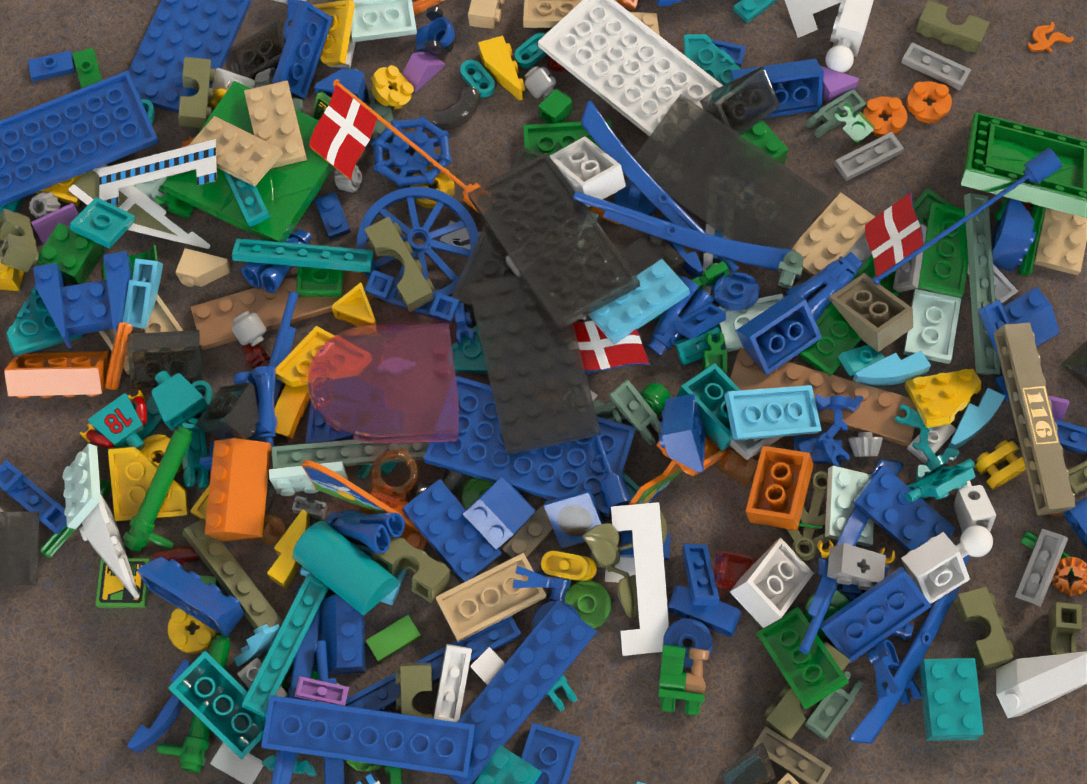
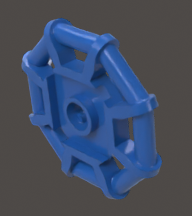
(411, 164)

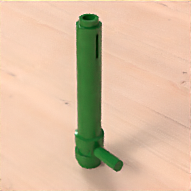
(143, 523)
(197, 742)

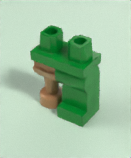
(682, 685)

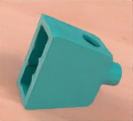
(176, 399)

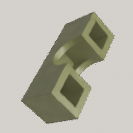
(965, 36)
(195, 109)
(19, 243)
(430, 575)
(980, 607)
(1063, 627)
(413, 679)

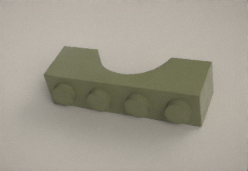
(386, 241)
(787, 715)

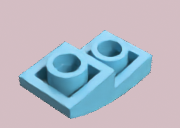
(257, 644)

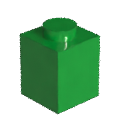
(555, 107)

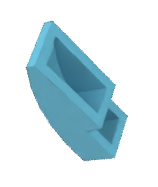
(142, 292)
(893, 370)
(976, 418)

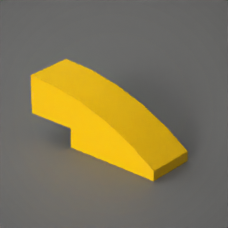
(290, 408)
(285, 566)

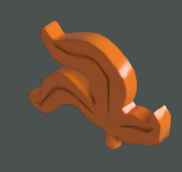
(1044, 44)

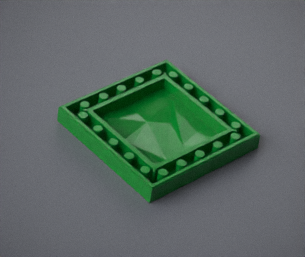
(997, 159)
(284, 189)

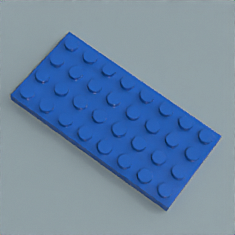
(178, 31)
(72, 136)
(542, 471)

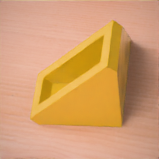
(354, 308)

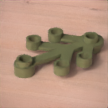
(811, 518)

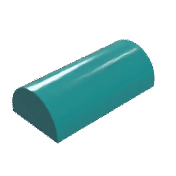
(343, 567)
(218, 703)

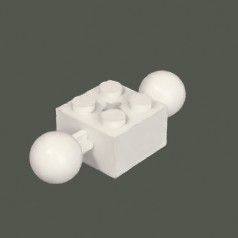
(848, 33)
(939, 564)

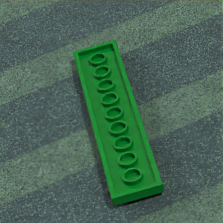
(834, 329)

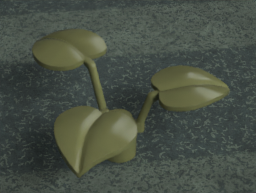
(603, 542)

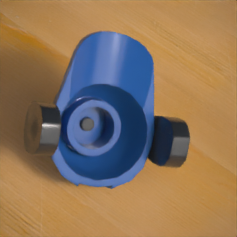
(437, 35)

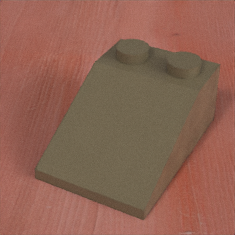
(873, 312)

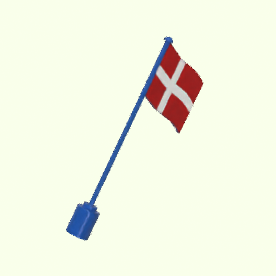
(898, 236)
(602, 355)

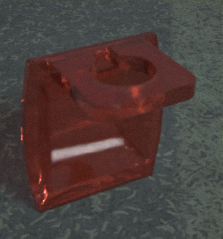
(730, 568)

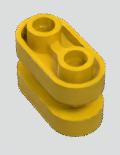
(988, 463)
(568, 566)

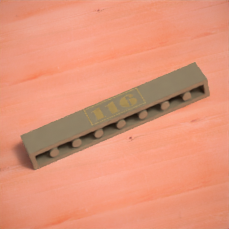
(1034, 419)

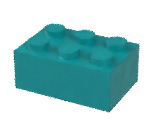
(709, 394)
(950, 699)

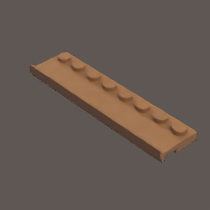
(216, 316)
(875, 411)

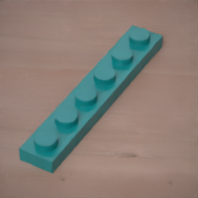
(302, 255)
(285, 645)

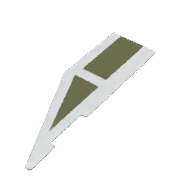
(148, 214)

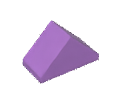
(421, 69)
(836, 84)

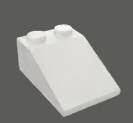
(589, 169)
(772, 583)

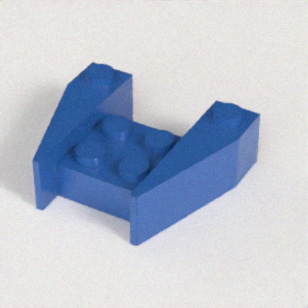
(87, 305)

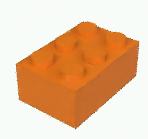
(779, 488)

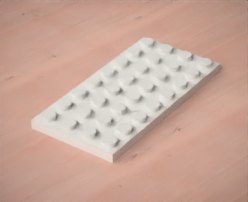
(625, 62)

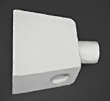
(973, 507)

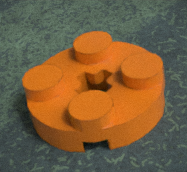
(929, 90)
(891, 107)

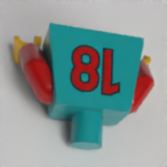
(119, 423)

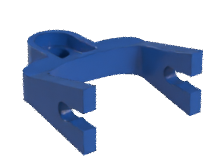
(540, 579)
(886, 659)

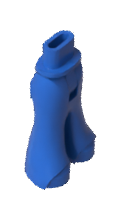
(272, 275)
(833, 277)
(664, 332)
(264, 385)
(370, 529)

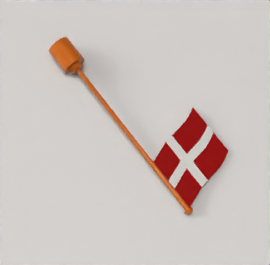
(347, 131)

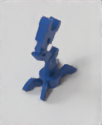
(837, 404)

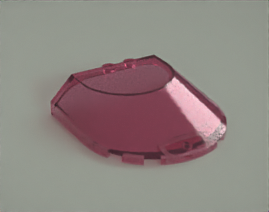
(388, 383)

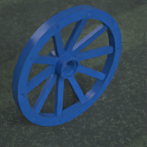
(423, 233)

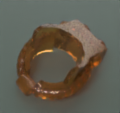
(386, 493)

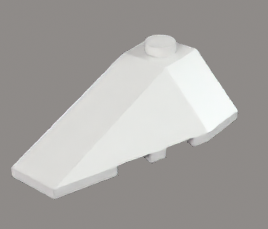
(105, 538)
(1039, 680)

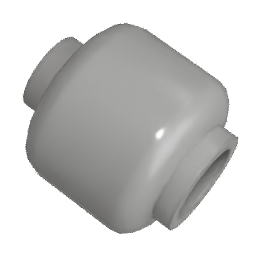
(539, 82)
(248, 328)

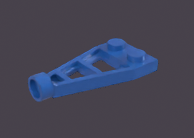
(320, 431)

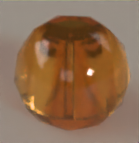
(273, 530)

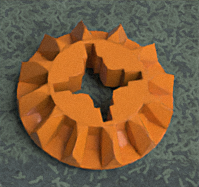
(1063, 568)

